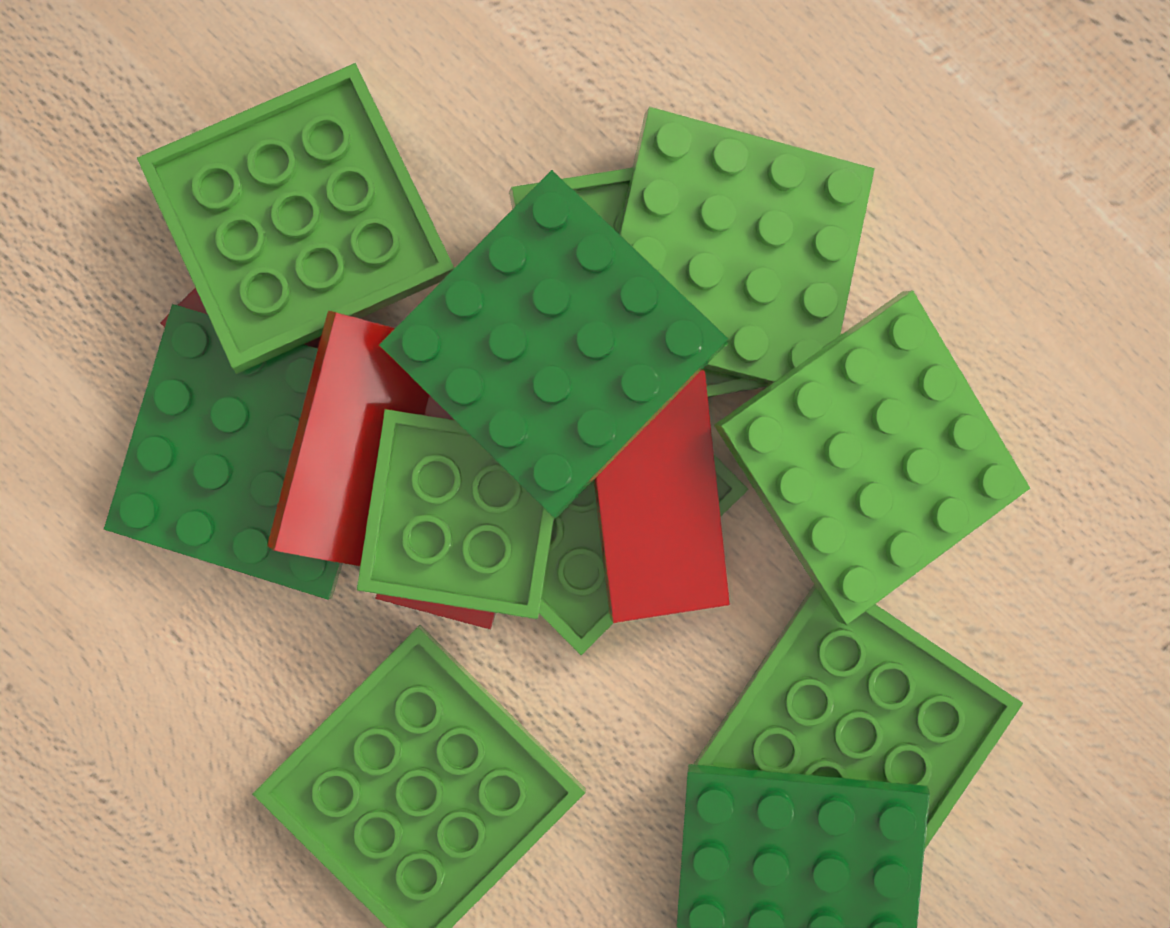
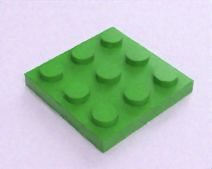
(451, 522)

